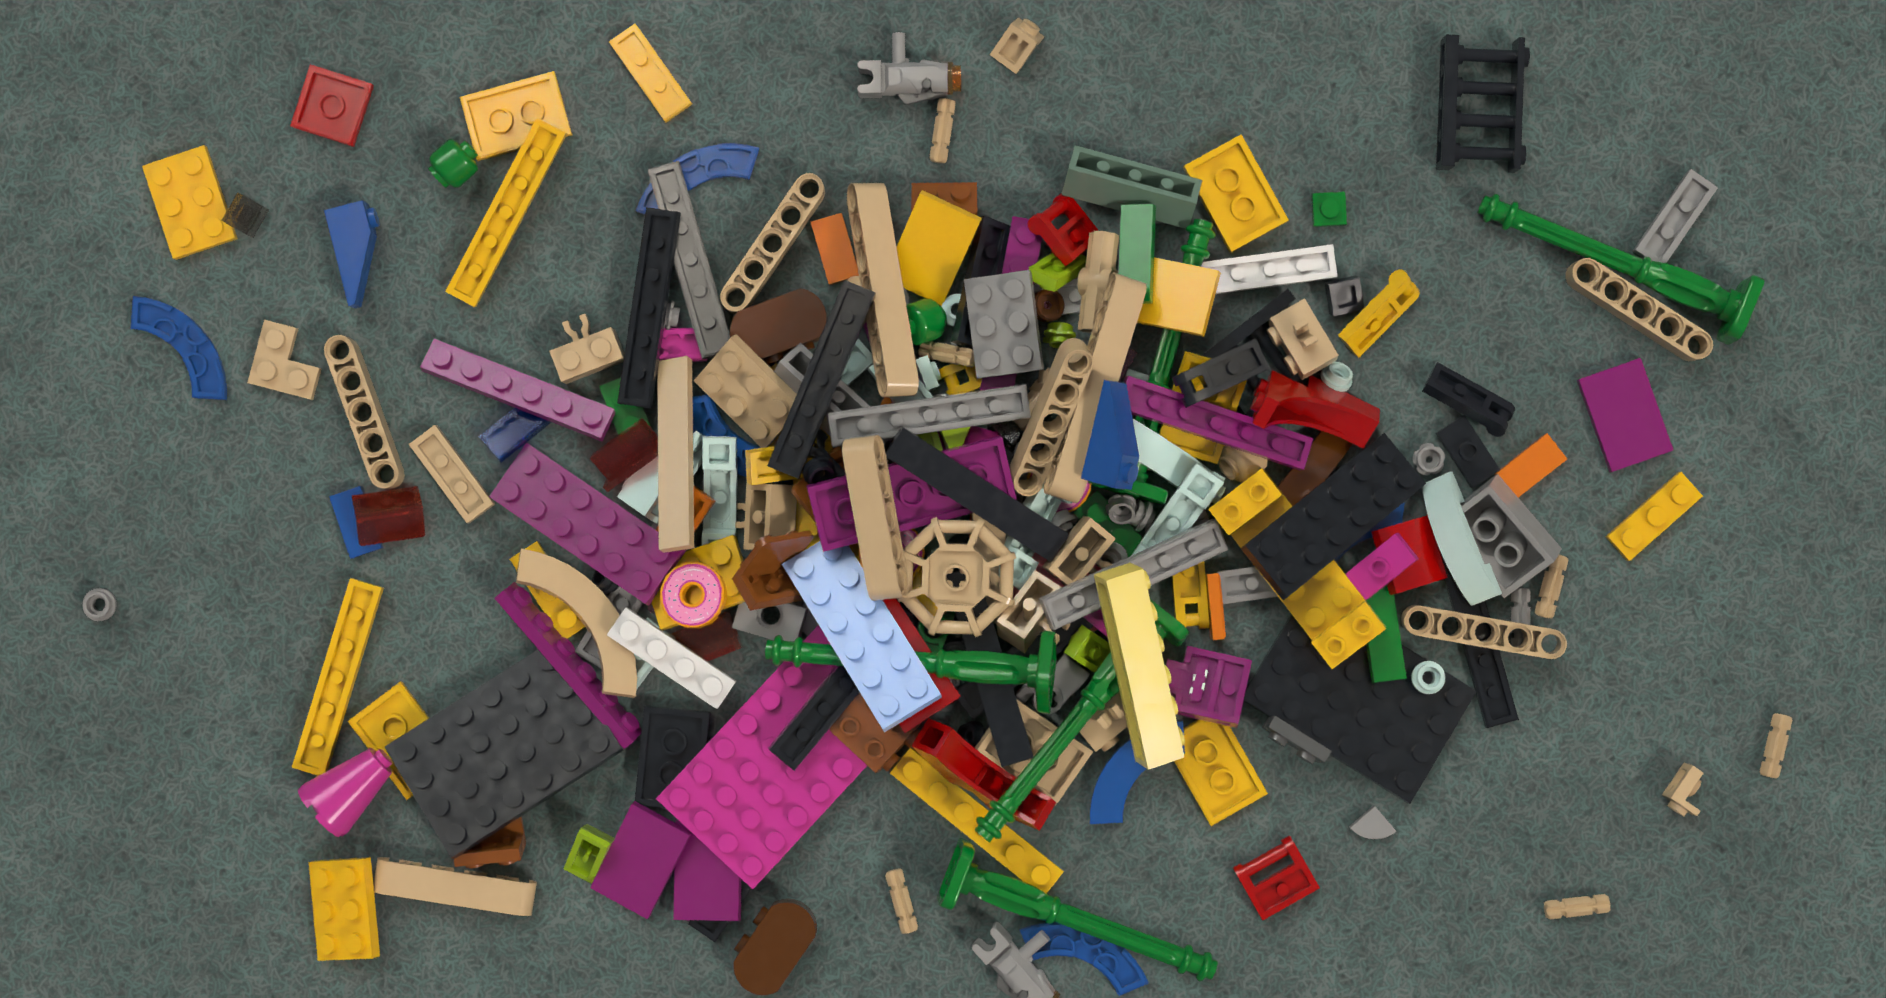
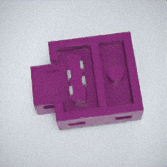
(1209, 685)

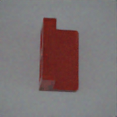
(626, 453)
(388, 516)
(712, 639)

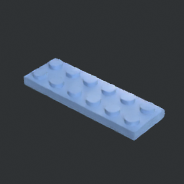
(862, 634)

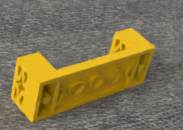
(1327, 603)

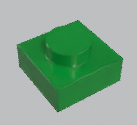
(1329, 209)

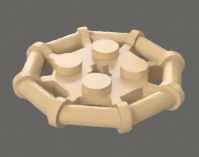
(971, 564)

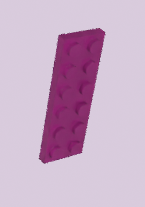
(913, 498)
(585, 523)

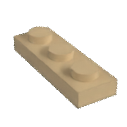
(451, 474)

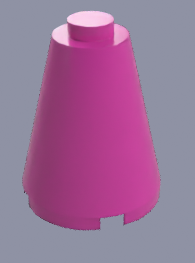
(346, 790)

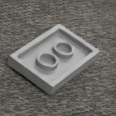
(1003, 324)

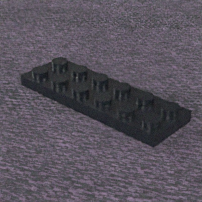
(1333, 516)

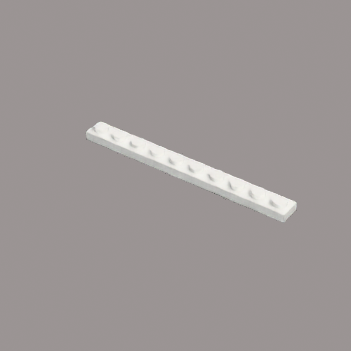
(1248, 272)

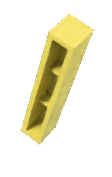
(1140, 665)

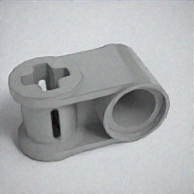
(1068, 679)

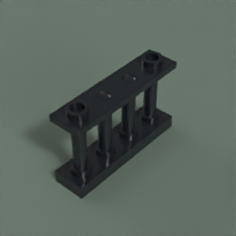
(1452, 119)
(1254, 329)

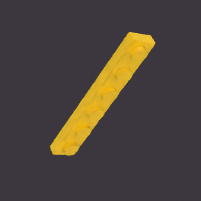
(506, 212)
(337, 677)
(962, 812)

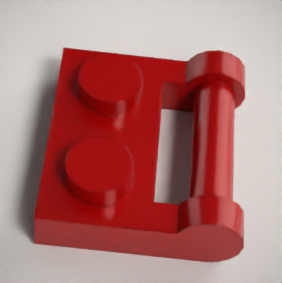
(1071, 237)
(1281, 887)

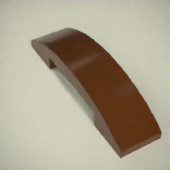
(1323, 457)

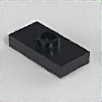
(1467, 451)

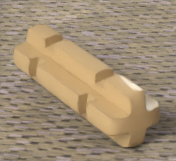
(942, 130)
(947, 353)
(1551, 587)
(1776, 745)
(901, 901)
(1577, 906)

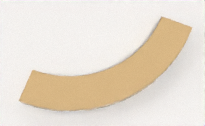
(591, 607)

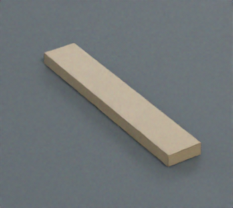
(675, 454)

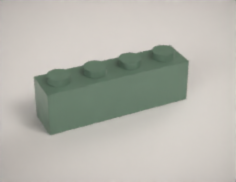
(1119, 182)

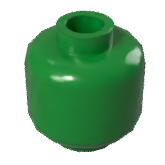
(453, 163)
(926, 320)

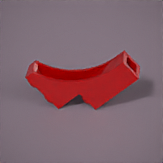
(1314, 406)
(975, 772)

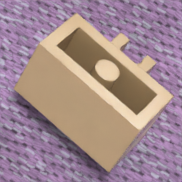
(1302, 340)
(586, 354)
(768, 511)
(1080, 552)
(1026, 618)
(1105, 725)

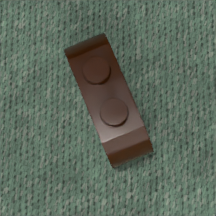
(781, 324)
(774, 946)

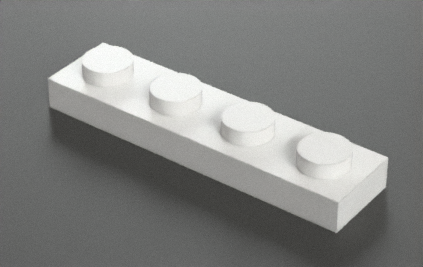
(671, 657)

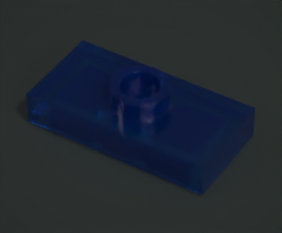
(512, 433)

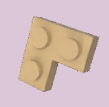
(273, 364)

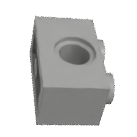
(788, 626)

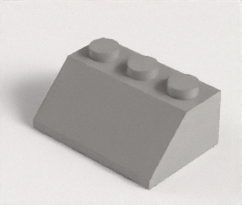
(1508, 535)

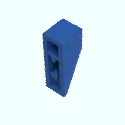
(354, 242)
(1113, 443)

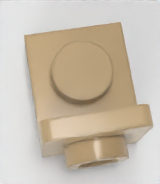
(1017, 44)
(1684, 784)

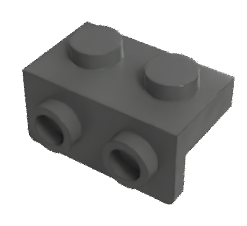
(1284, 733)

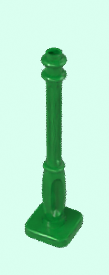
(1194, 253)
(1675, 283)
(970, 666)
(1097, 693)
(1029, 901)

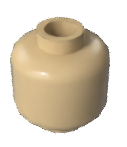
(1239, 464)

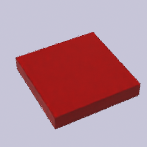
(332, 105)
(1421, 540)

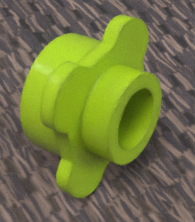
(1057, 333)

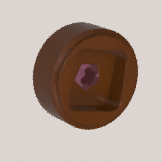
(1049, 305)

